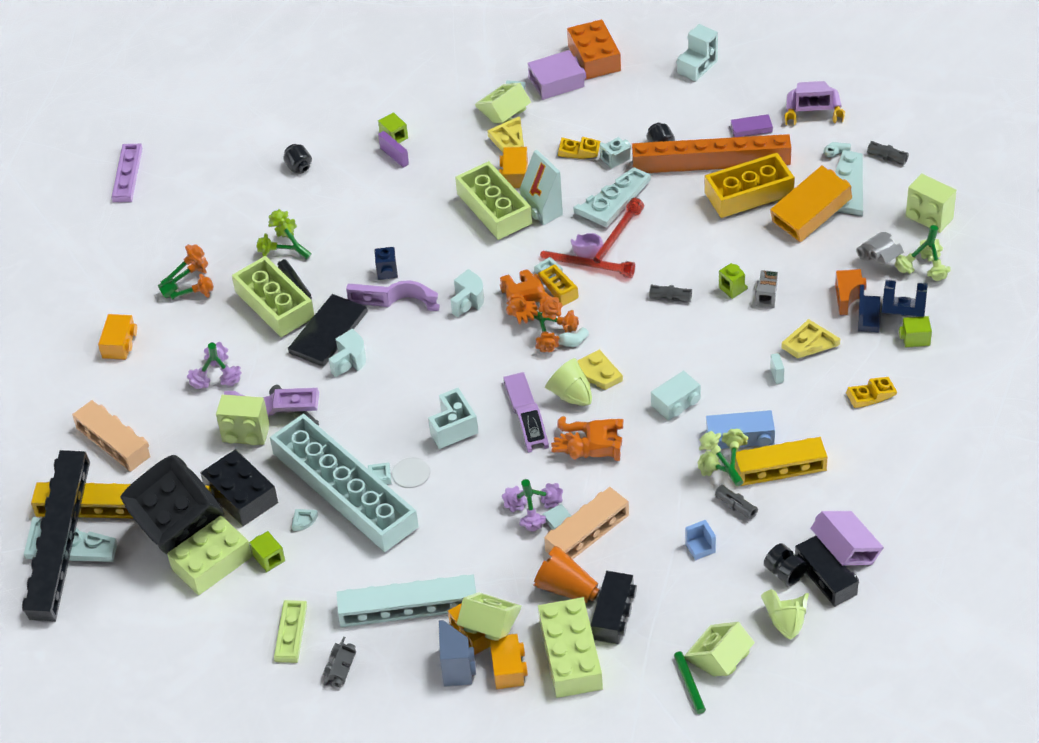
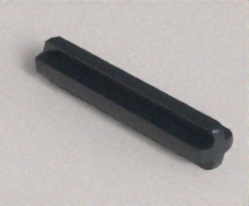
(287, 269)

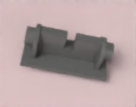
(335, 670)

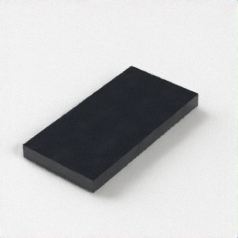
(333, 319)

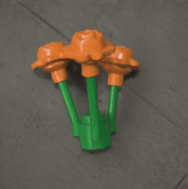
(196, 261)

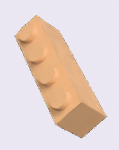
(111, 435)
(588, 523)

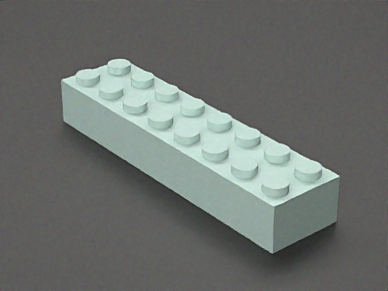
(344, 482)

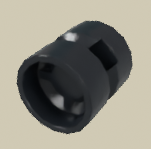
(785, 564)

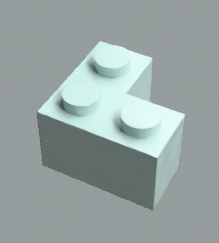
(701, 53)
(455, 420)

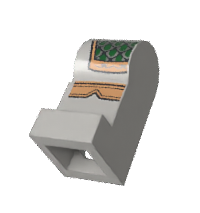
(767, 286)

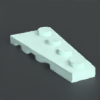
(851, 169)
(613, 198)
(85, 546)

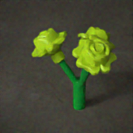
(283, 227)

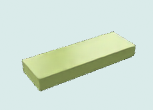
(290, 631)

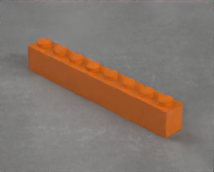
(707, 153)

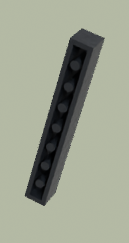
(56, 536)

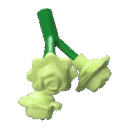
(929, 249)
(709, 461)

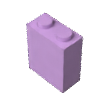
(556, 74)
(846, 537)

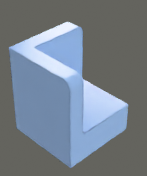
(700, 539)

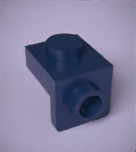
(385, 263)

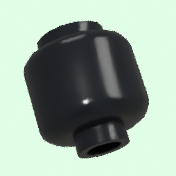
(659, 132)
(297, 158)

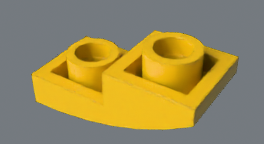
(579, 150)
(874, 392)

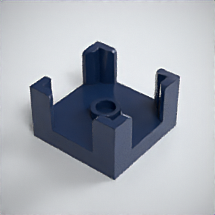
(904, 305)

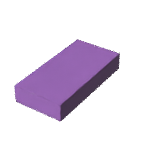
(751, 125)
(393, 149)

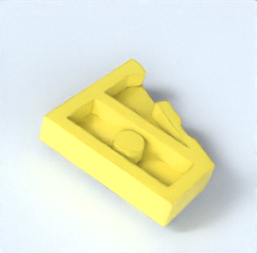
(507, 134)
(809, 339)
(600, 370)

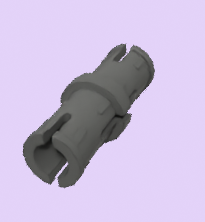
(888, 152)
(670, 293)
(746, 509)

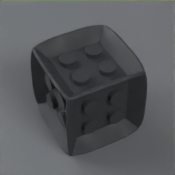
(170, 503)

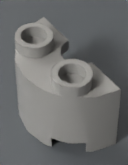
(879, 248)

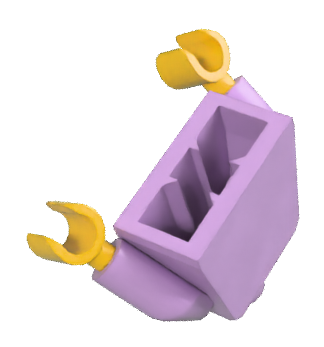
(811, 97)

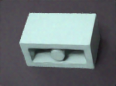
(676, 395)

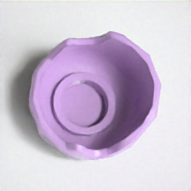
(587, 245)

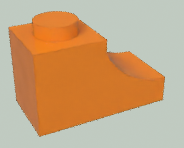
(848, 288)

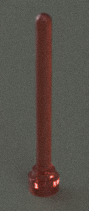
(634, 208)
(626, 269)

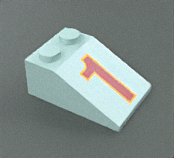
(542, 189)

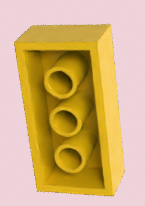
(748, 185)

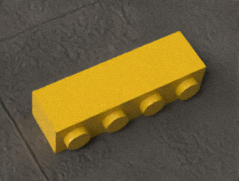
(781, 461)

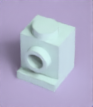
(615, 152)

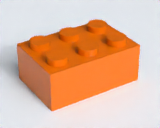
(594, 48)

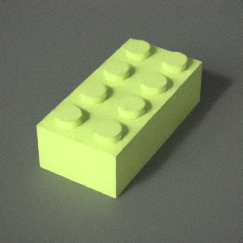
(493, 200)
(273, 296)
(570, 647)

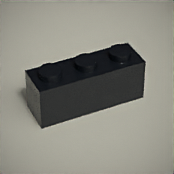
(827, 572)
(613, 607)

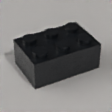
(239, 487)

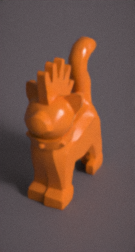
(522, 296)
(600, 438)

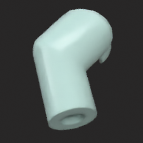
(835, 148)
(573, 339)

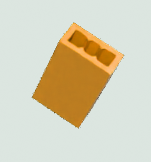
(811, 203)

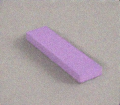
(127, 173)

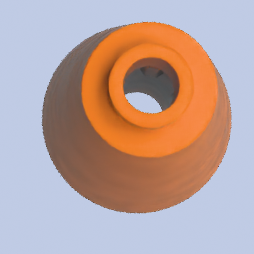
(565, 577)

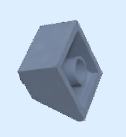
(455, 656)

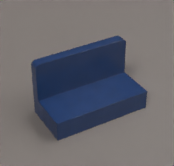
(868, 312)

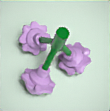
(214, 354)
(516, 500)

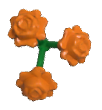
(548, 310)

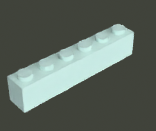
(402, 600)

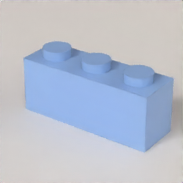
(755, 425)

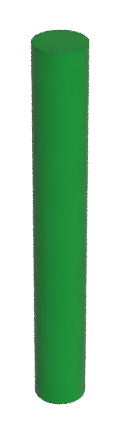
(689, 682)

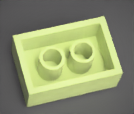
(209, 555)

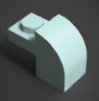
(468, 293)
(350, 353)

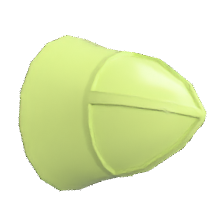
(570, 384)
(787, 614)

